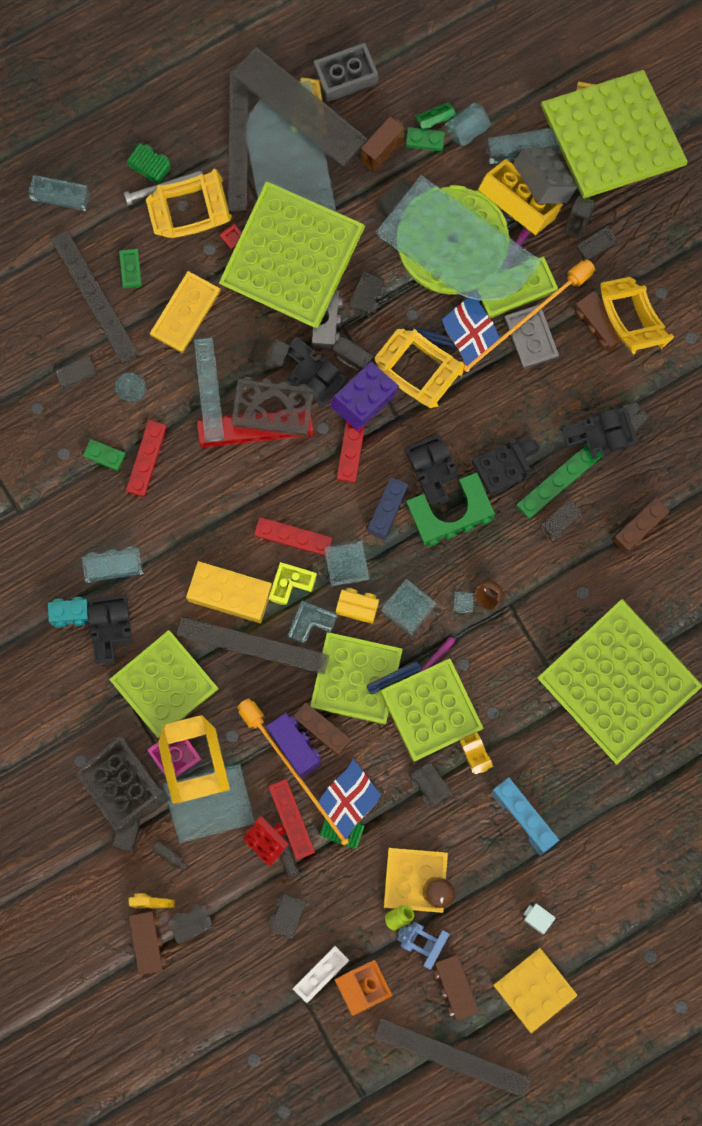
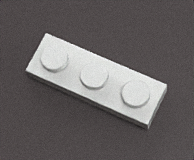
(320, 974)

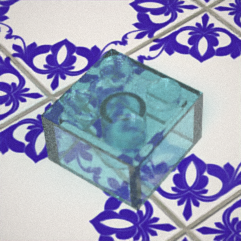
(347, 562)
(408, 607)

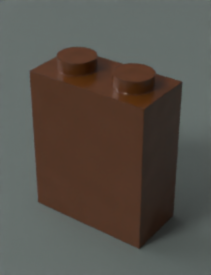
(382, 144)

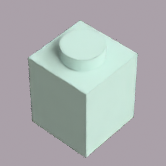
(538, 918)

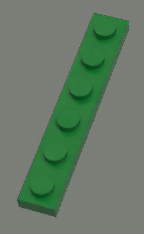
(557, 482)

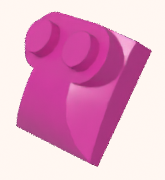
(182, 756)

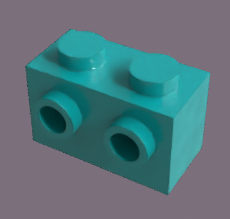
(68, 612)

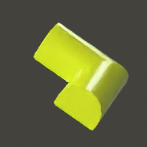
(288, 577)

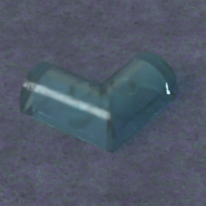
(308, 616)

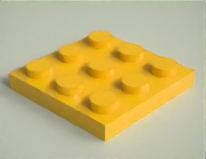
(407, 876)
(535, 990)

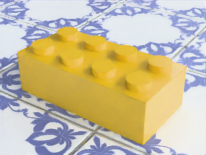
(511, 194)
(229, 592)

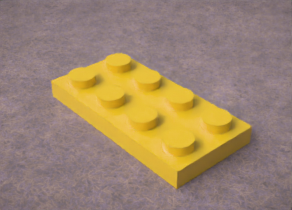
(185, 312)

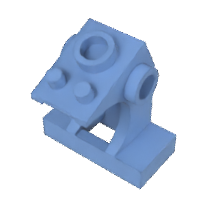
(432, 948)

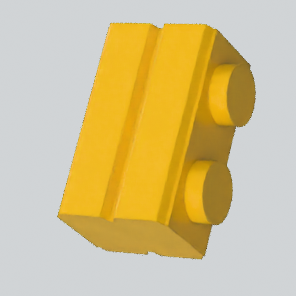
(357, 605)

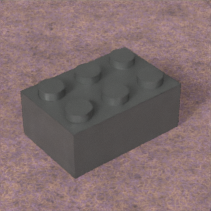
(346, 72)
(545, 175)

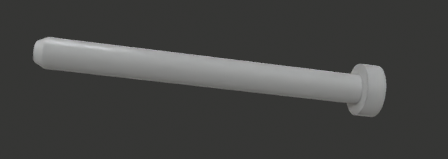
(145, 192)

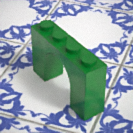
(432, 529)

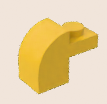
(475, 753)

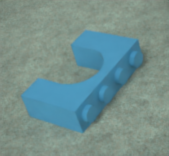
(512, 799)

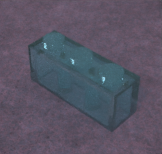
(59, 192)
(112, 564)

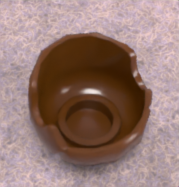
(488, 594)
(438, 892)

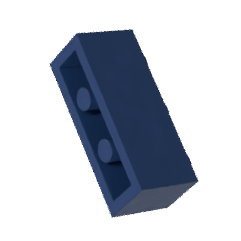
(388, 508)

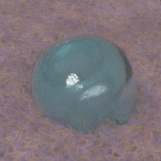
(130, 387)

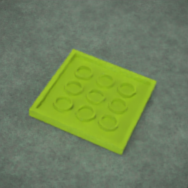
(349, 670)
(163, 683)
(431, 710)

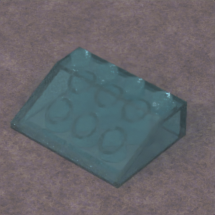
(215, 811)

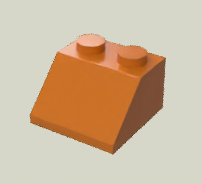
(363, 987)

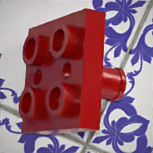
(266, 840)

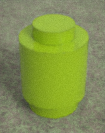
(399, 917)

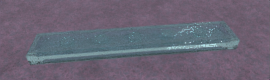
(209, 389)

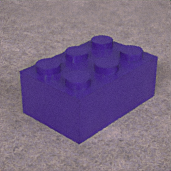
(364, 396)
(294, 745)

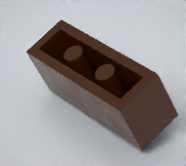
(593, 313)
(641, 526)
(322, 729)
(147, 943)
(455, 988)

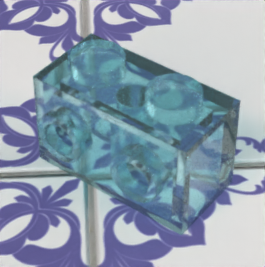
(468, 124)

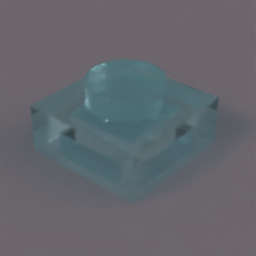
(463, 602)

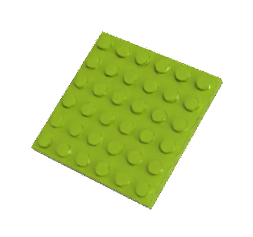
(613, 134)
(292, 254)
(620, 681)

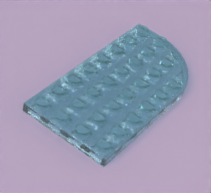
(286, 156)
(456, 244)

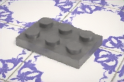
(532, 339)

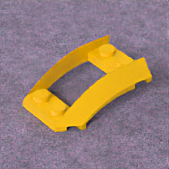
(214, 198)
(653, 330)
(437, 384)
(198, 786)

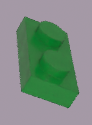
(435, 115)
(425, 139)
(130, 268)
(104, 455)

